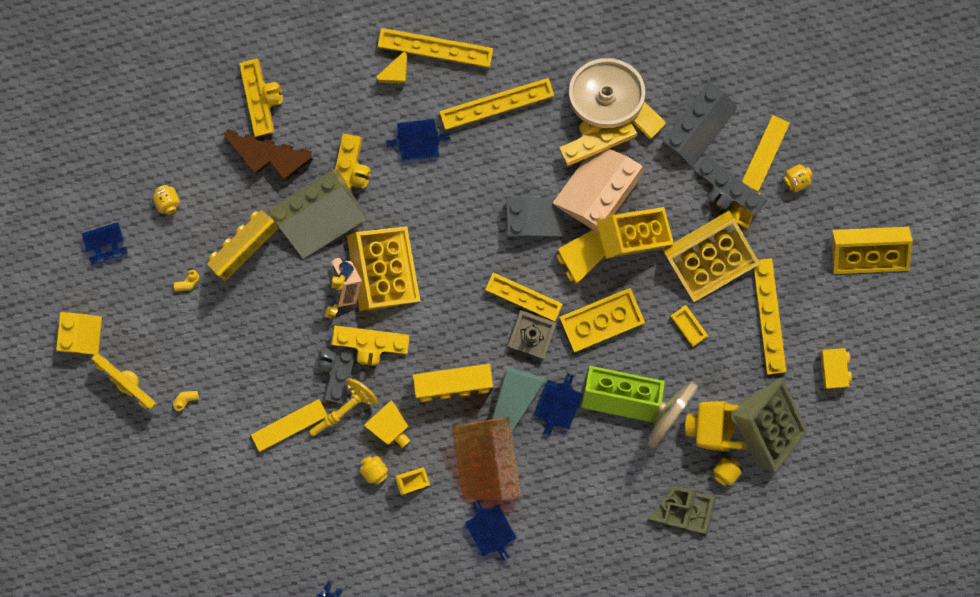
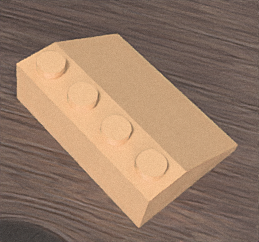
(599, 187)

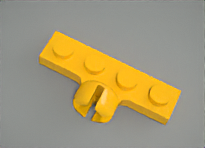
(259, 97)
(595, 140)
(348, 163)
(369, 343)
(125, 381)

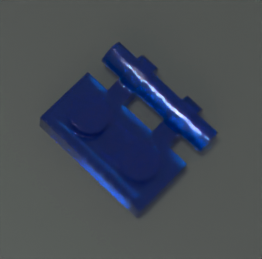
(102, 238)

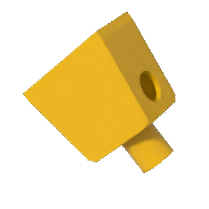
(389, 425)

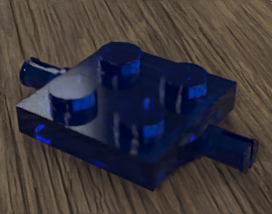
(418, 139)
(558, 404)
(490, 530)

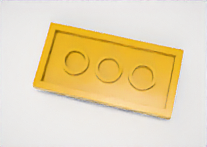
(602, 320)

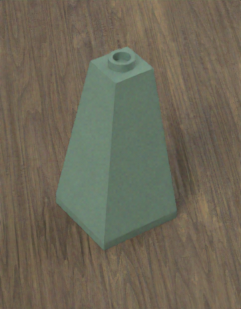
(516, 395)

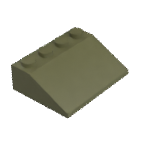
(318, 213)
(770, 425)

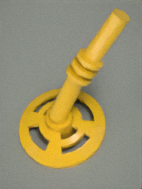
(359, 394)

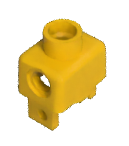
(713, 426)

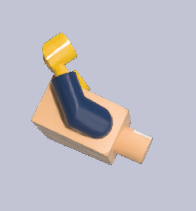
(345, 285)

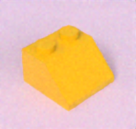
(79, 333)

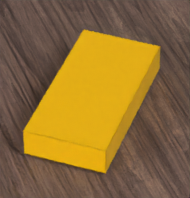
(689, 326)

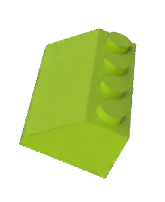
(623, 394)

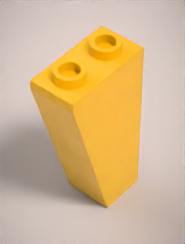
(581, 255)

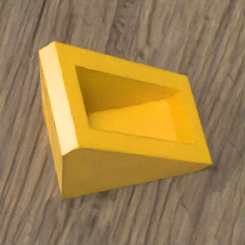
(395, 72)
(412, 481)

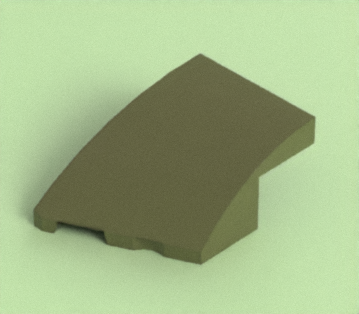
(681, 511)

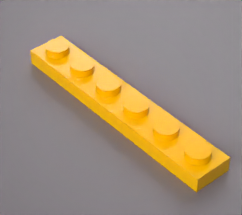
(435, 47)
(497, 104)
(769, 317)

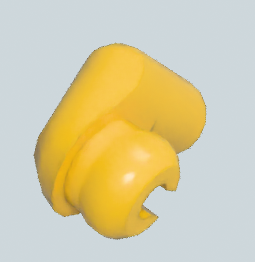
(189, 283)
(183, 398)

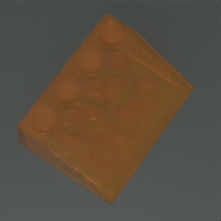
(486, 460)

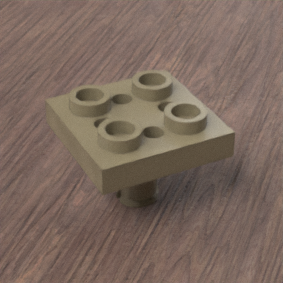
(545, 328)

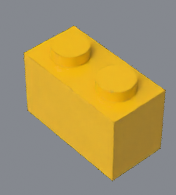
(835, 368)

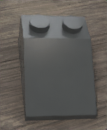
(534, 218)

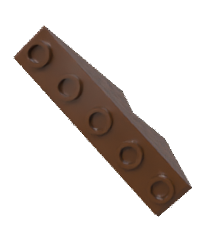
(262, 154)

